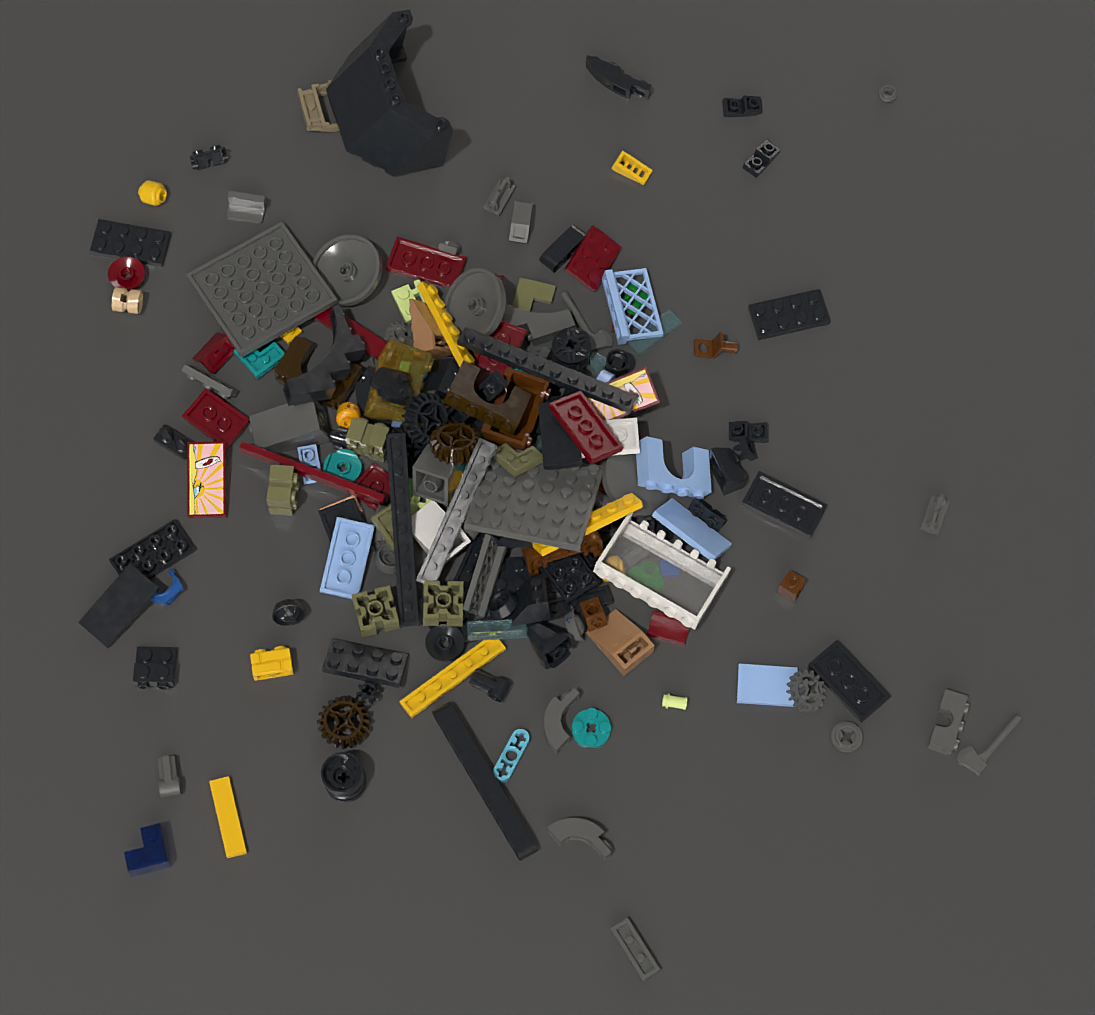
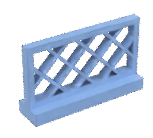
(617, 310)

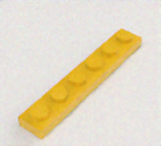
(444, 322)
(602, 517)
(451, 676)

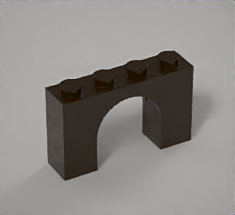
(294, 360)
(501, 416)

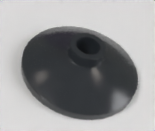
(442, 634)

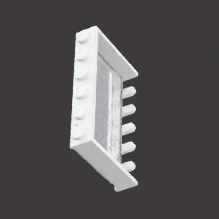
(660, 572)

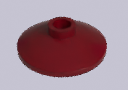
(126, 266)

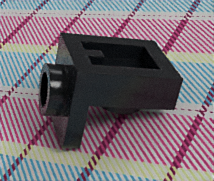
(655, 526)

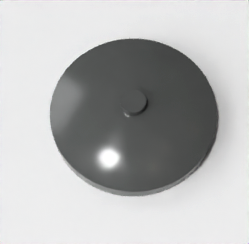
(349, 268)
(476, 301)
(621, 479)

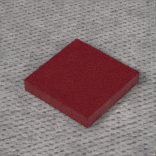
(377, 480)

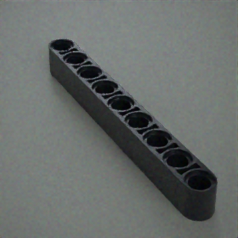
(484, 781)

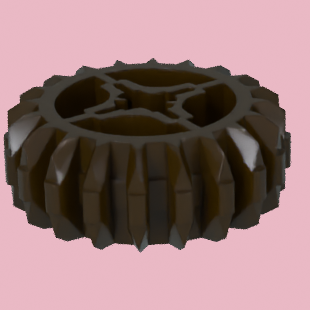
(454, 442)
(331, 711)

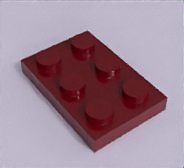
(592, 258)
(216, 418)

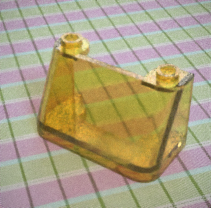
(401, 358)

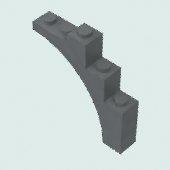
(539, 326)

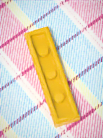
(228, 817)

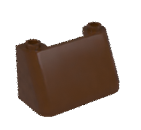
(540, 391)
(533, 560)

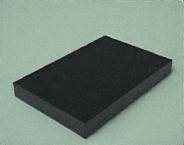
(347, 509)

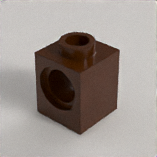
(791, 586)
(593, 614)

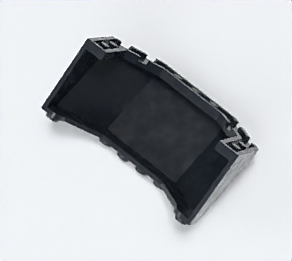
(373, 111)

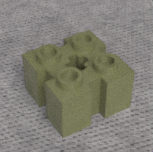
(367, 439)
(282, 490)
(380, 601)
(450, 612)

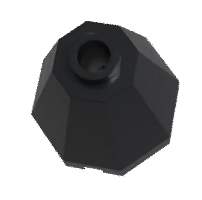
(550, 643)

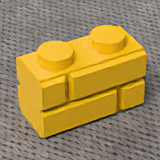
(271, 663)

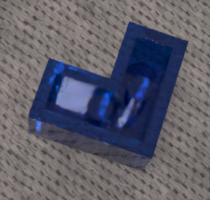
(153, 854)

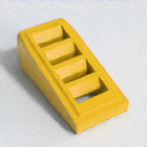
(629, 160)

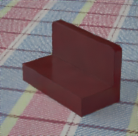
(215, 352)
(667, 629)

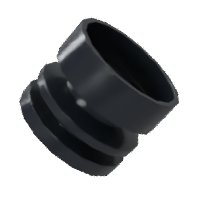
(568, 357)
(334, 772)

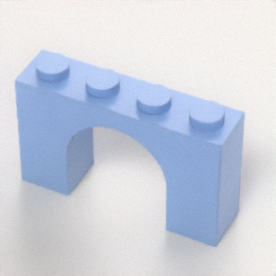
(654, 474)

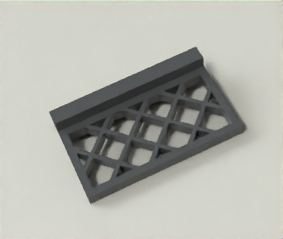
(484, 577)

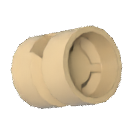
(133, 302)

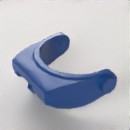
(171, 594)

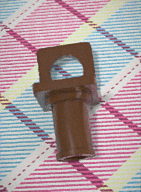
(714, 347)

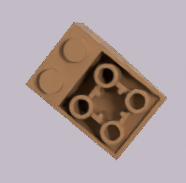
(426, 331)
(622, 642)

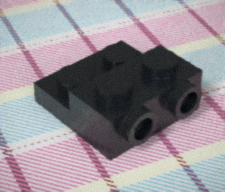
(155, 667)

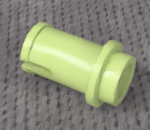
(674, 701)

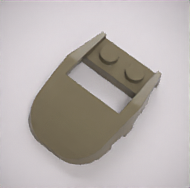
(312, 110)

